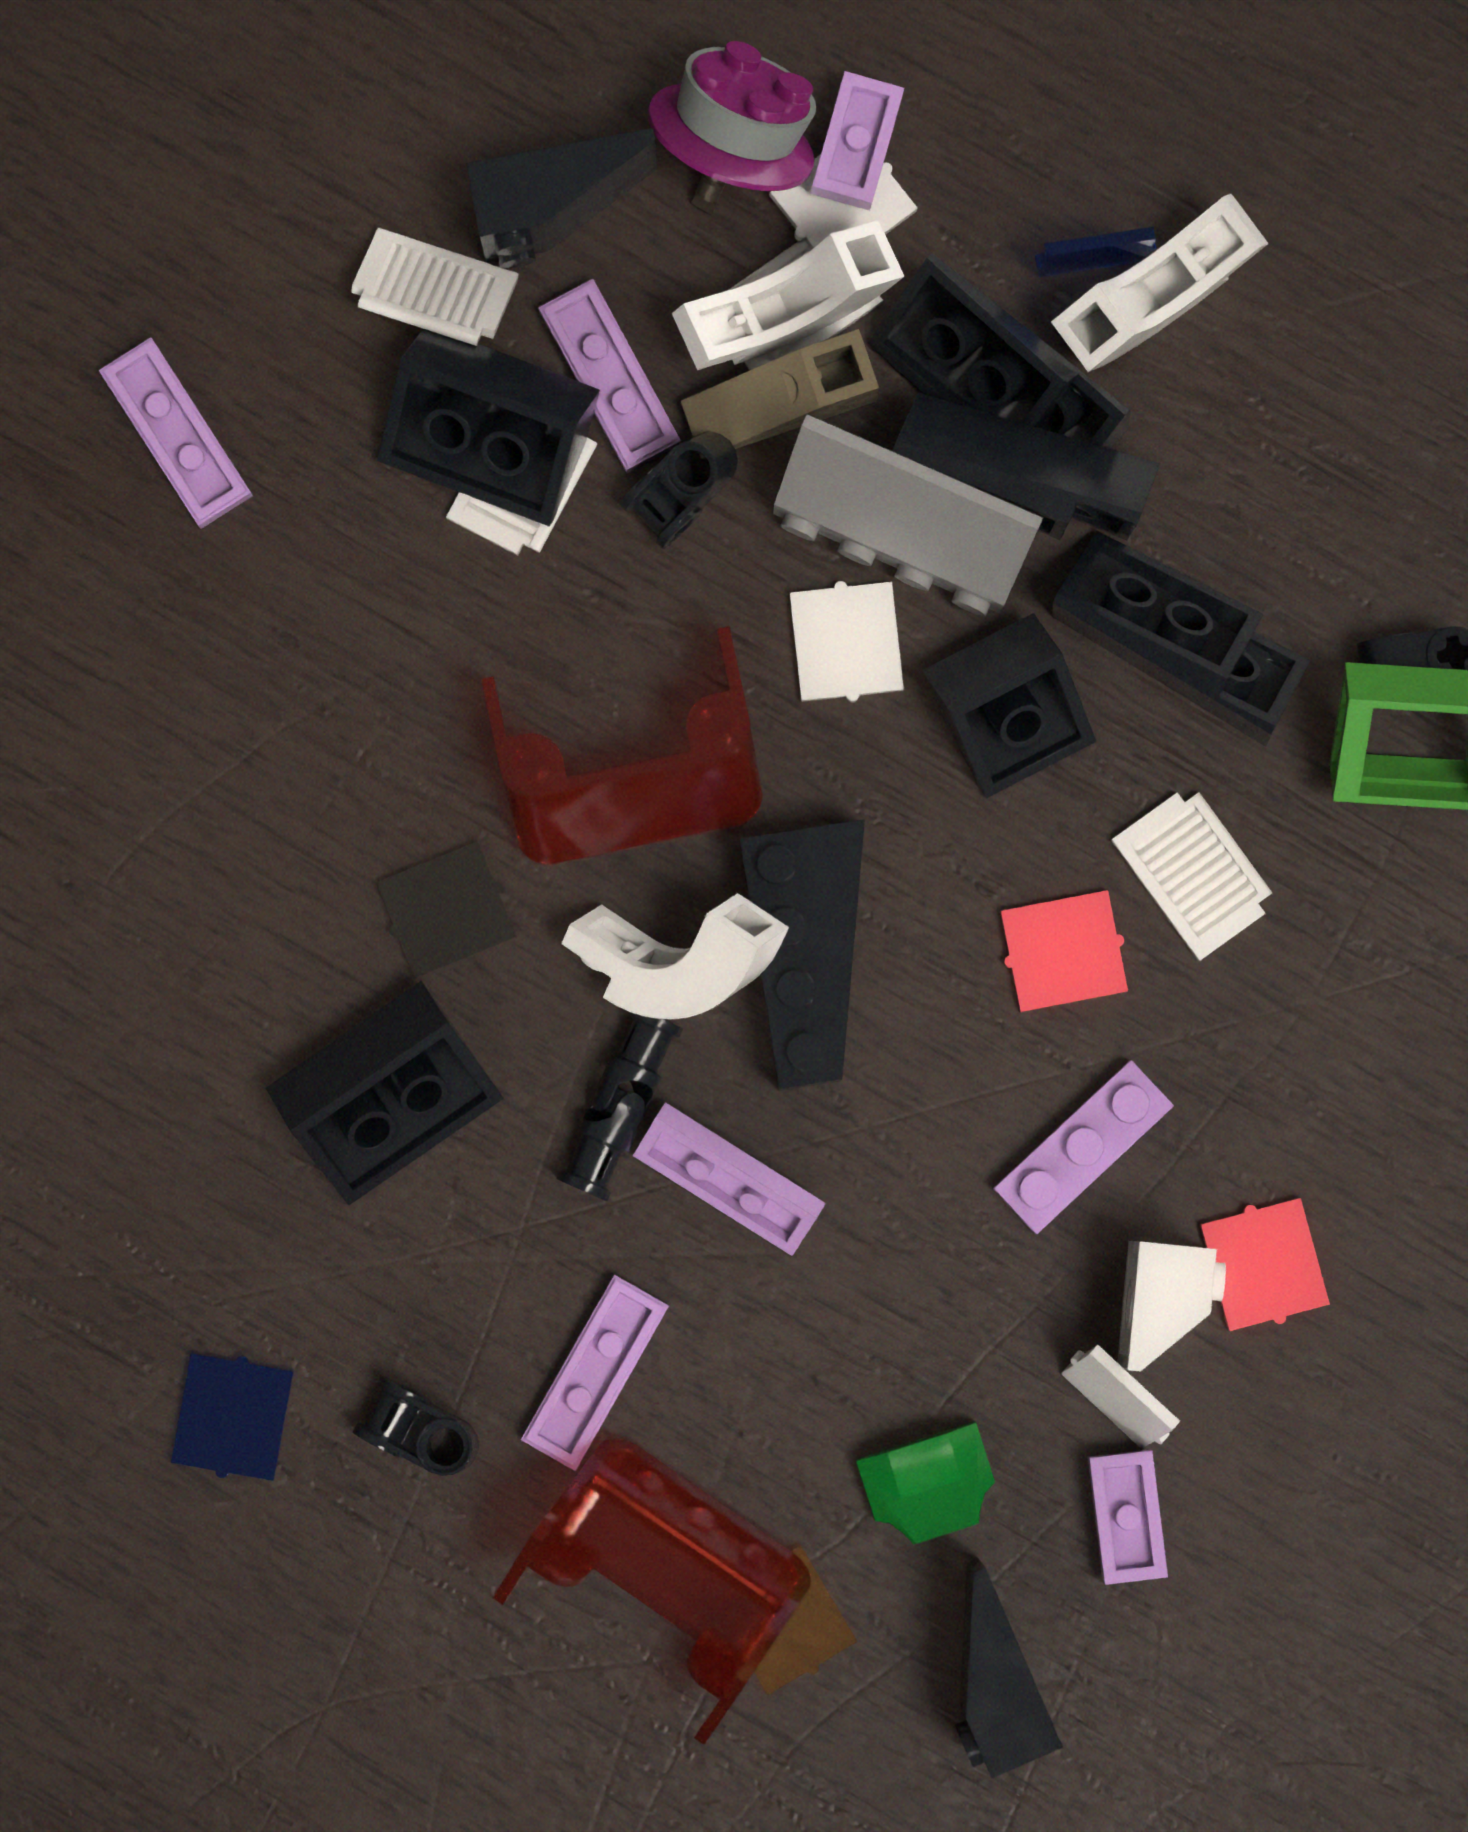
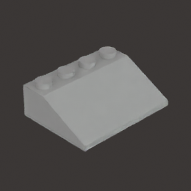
(904, 517)

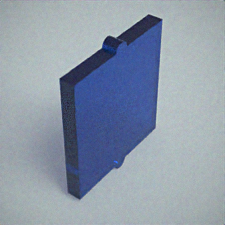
(1095, 252)
(232, 1417)

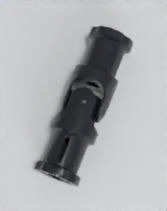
(614, 1115)

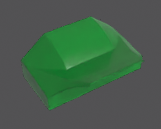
(929, 1483)

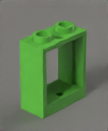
(1387, 778)

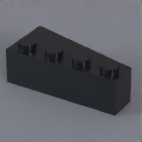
(813, 888)

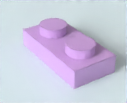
(857, 140)
(1127, 1517)

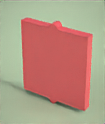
(1064, 951)
(1268, 1264)

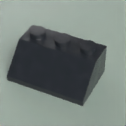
(487, 425)
(384, 1093)

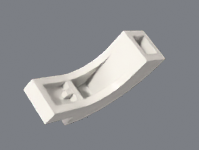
(1161, 287)
(792, 302)
(672, 982)

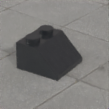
(1010, 704)

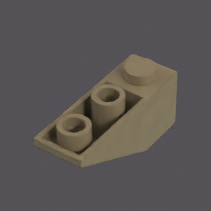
(779, 394)

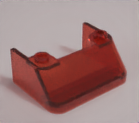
(636, 802)
(674, 1555)

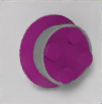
(736, 122)

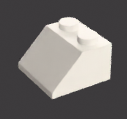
(1165, 1297)

